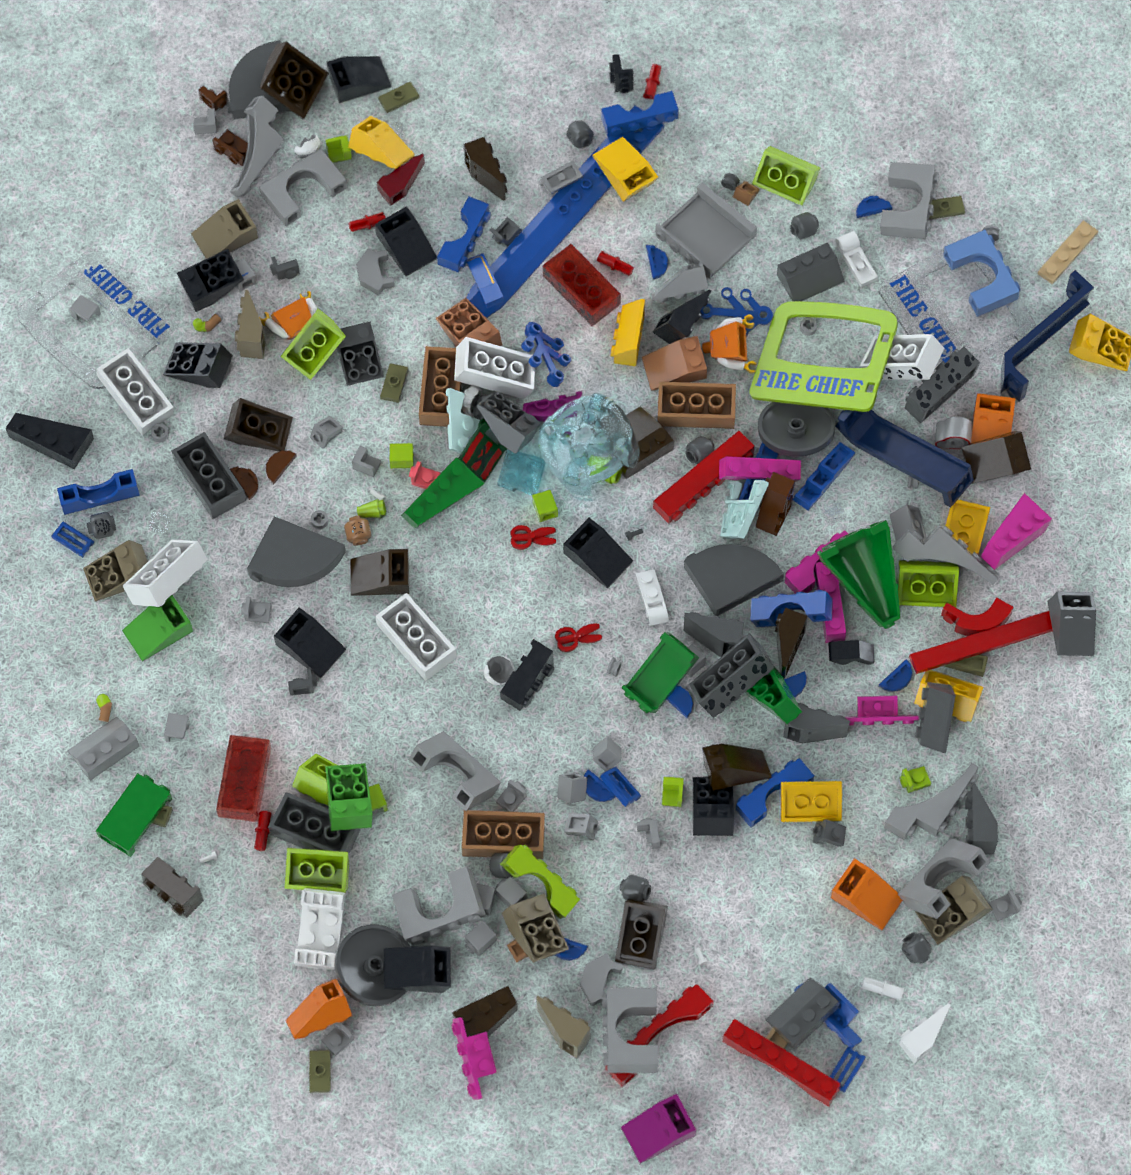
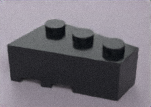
(528, 676)

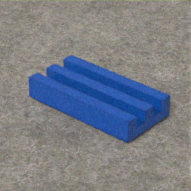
(85, 548)
(618, 788)
(855, 1054)

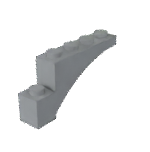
(262, 143)
(944, 547)
(934, 812)

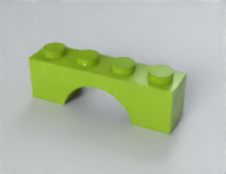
(560, 897)

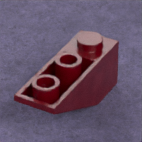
(398, 183)

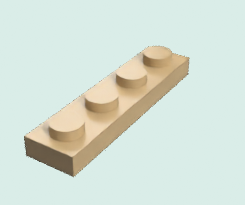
(1067, 252)

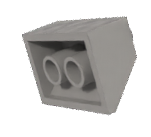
(104, 748)

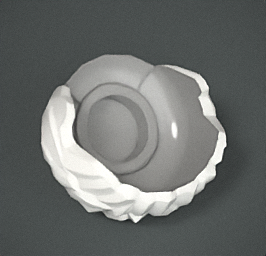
(308, 146)
(470, 397)
(498, 670)

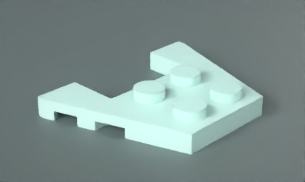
(461, 426)
(741, 512)

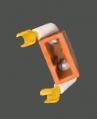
(291, 318)
(729, 343)

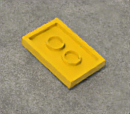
(968, 523)
(811, 801)

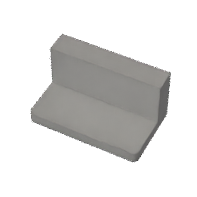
(561, 177)
(907, 518)

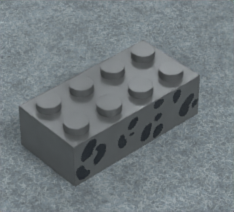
(942, 384)
(208, 475)
(731, 675)
(309, 826)

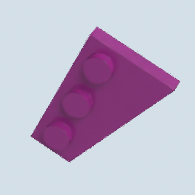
(543, 408)

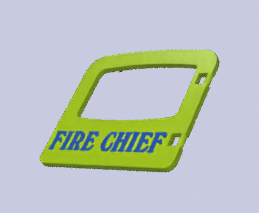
(822, 385)

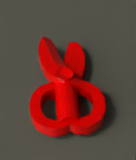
(535, 536)
(582, 635)

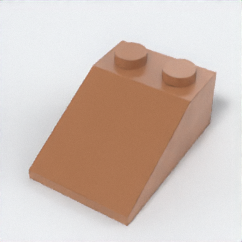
(675, 363)

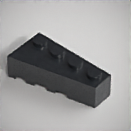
(54, 439)

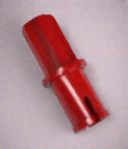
(652, 82)
(366, 222)
(615, 263)
(262, 830)

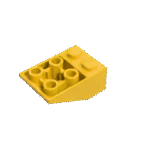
(379, 143)
(625, 168)
(1101, 343)

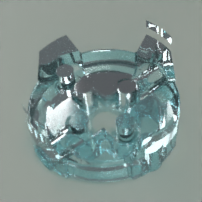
(599, 457)

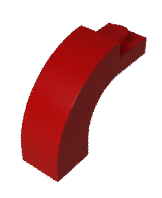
(971, 624)

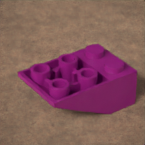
(659, 1128)

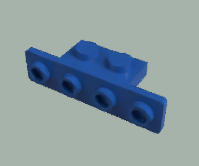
(842, 1017)

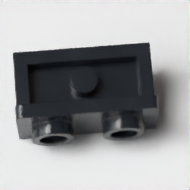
(622, 79)

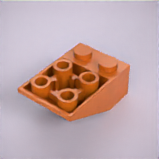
(992, 416)
(866, 894)
(319, 1010)

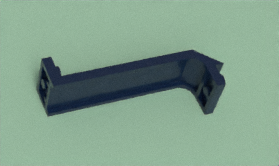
(1011, 379)
(906, 453)

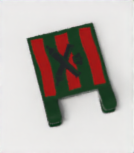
(482, 452)

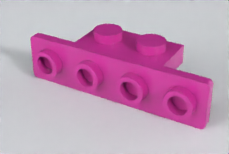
(879, 709)
(475, 1055)

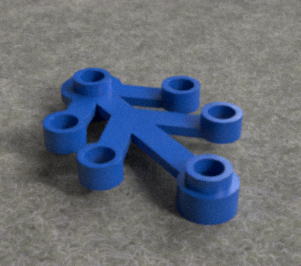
(739, 310)
(534, 332)

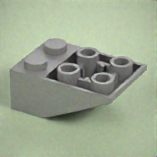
(686, 280)

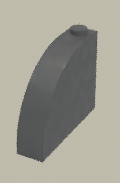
(246, 81)
(293, 555)
(731, 575)

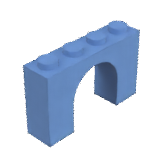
(981, 249)

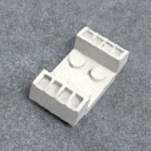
(319, 928)

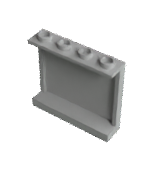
(706, 230)

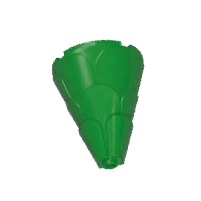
(866, 570)

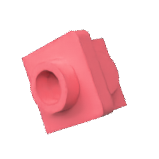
(422, 476)

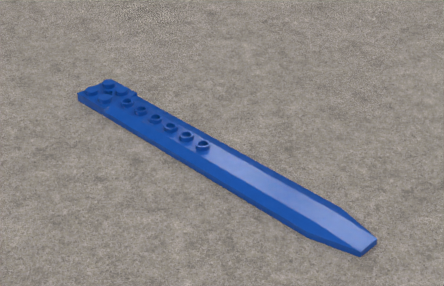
(555, 222)

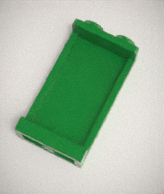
(660, 673)
(133, 813)

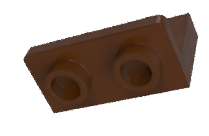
(231, 146)

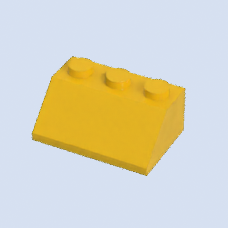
(629, 333)
(966, 694)

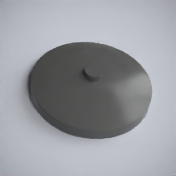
(796, 428)
(361, 964)

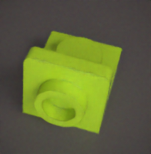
(914, 779)

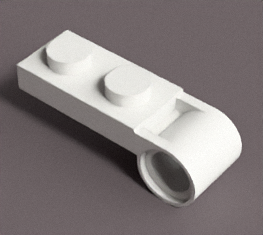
(855, 259)
(652, 597)

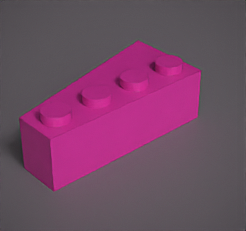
(1017, 531)

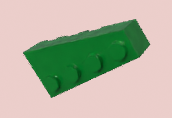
(448, 488)
(775, 696)

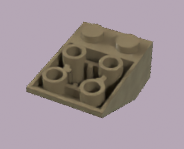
(225, 230)
(250, 336)
(114, 569)
(965, 908)
(535, 928)
(568, 1032)

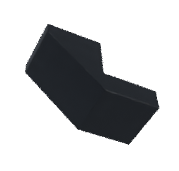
(853, 650)

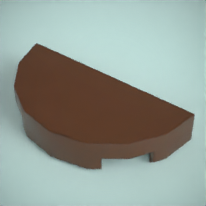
(278, 464)
(247, 480)

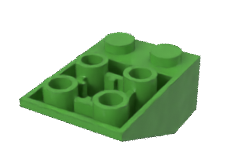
(157, 628)
(348, 797)

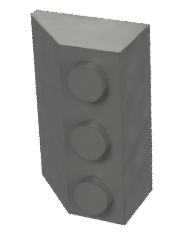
(810, 273)
(935, 716)
(803, 1012)

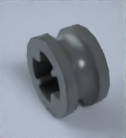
(730, 181)

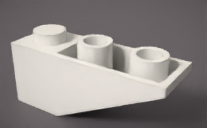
(922, 1038)

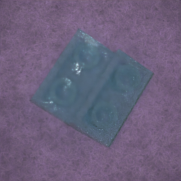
(521, 472)

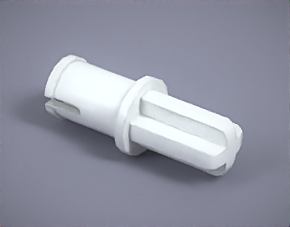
(883, 988)

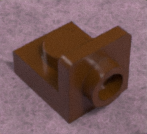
(212, 100)

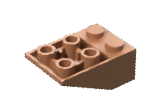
(467, 321)

